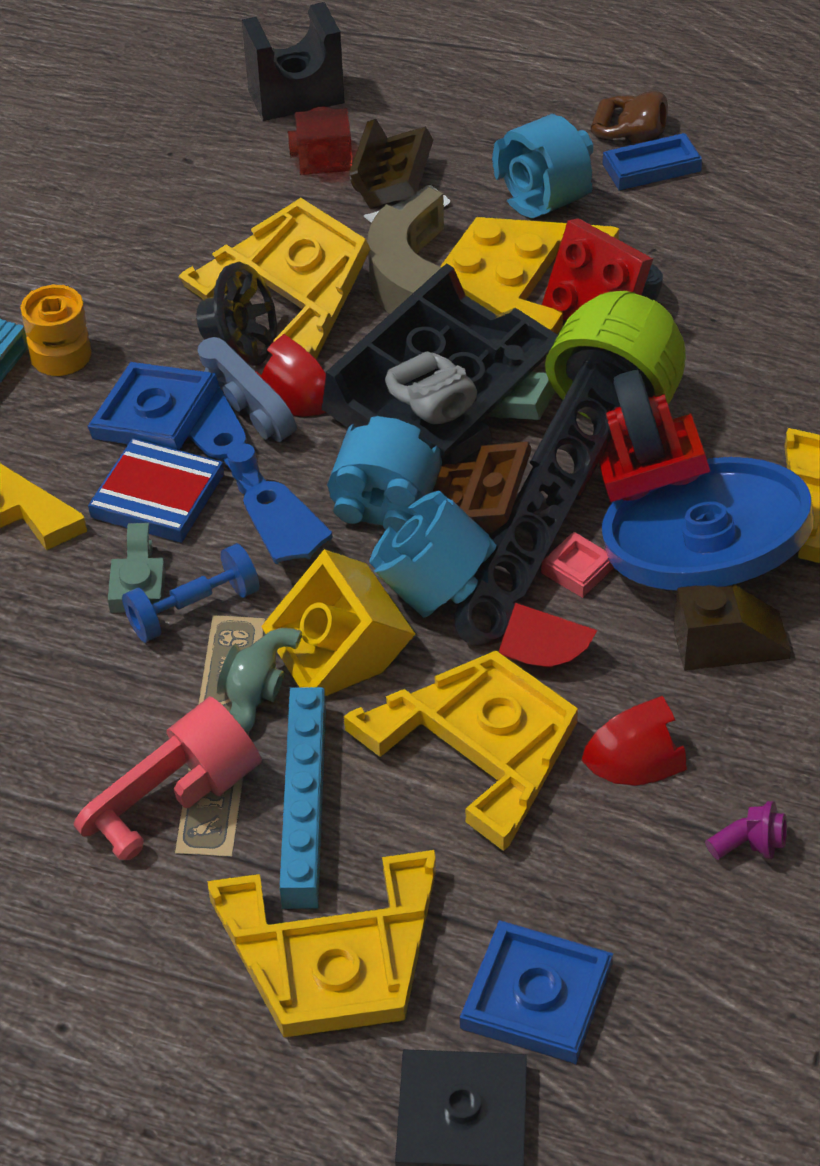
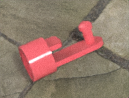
(203, 739)

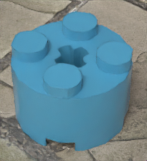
(544, 165)
(382, 473)
(432, 554)

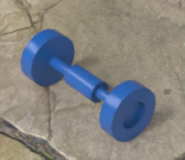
(238, 571)

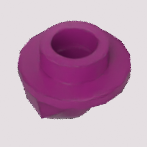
(762, 828)

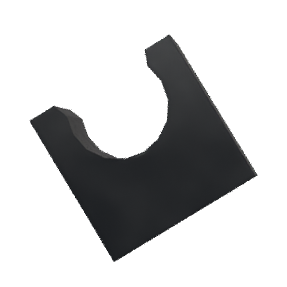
(297, 76)

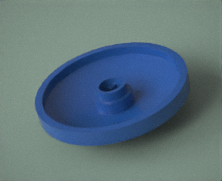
(712, 530)

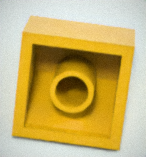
(345, 624)

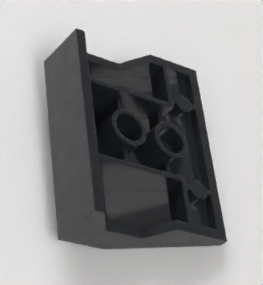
(442, 321)

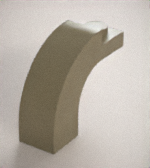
(394, 244)

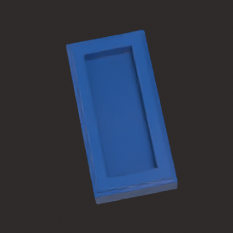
(652, 161)

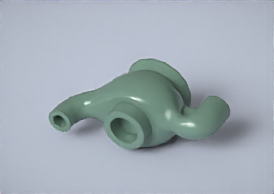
(252, 674)

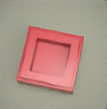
(577, 564)

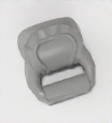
(436, 397)

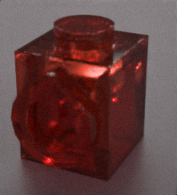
(321, 141)

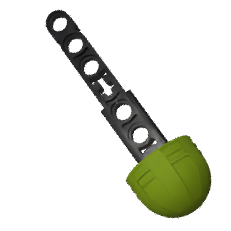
(595, 345)

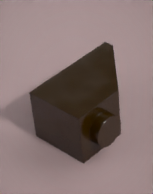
(726, 628)

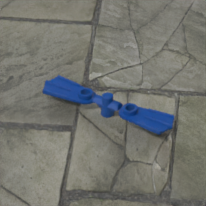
(286, 523)

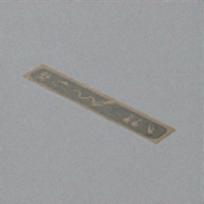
(212, 821)

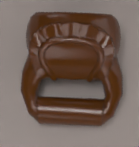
(640, 121)

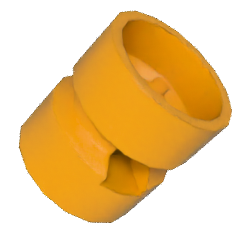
(56, 330)

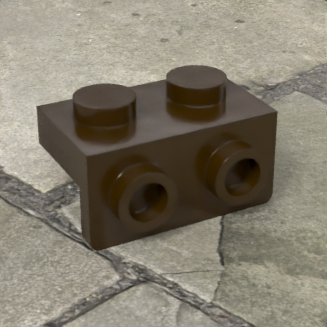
(390, 166)

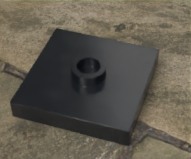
(461, 1109)

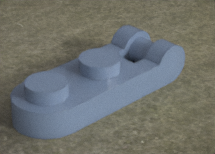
(247, 390)

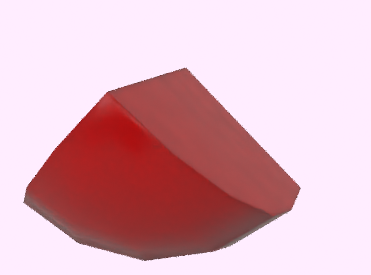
(295, 377)
(543, 638)
(636, 746)

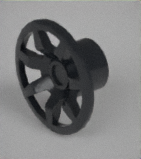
(234, 316)

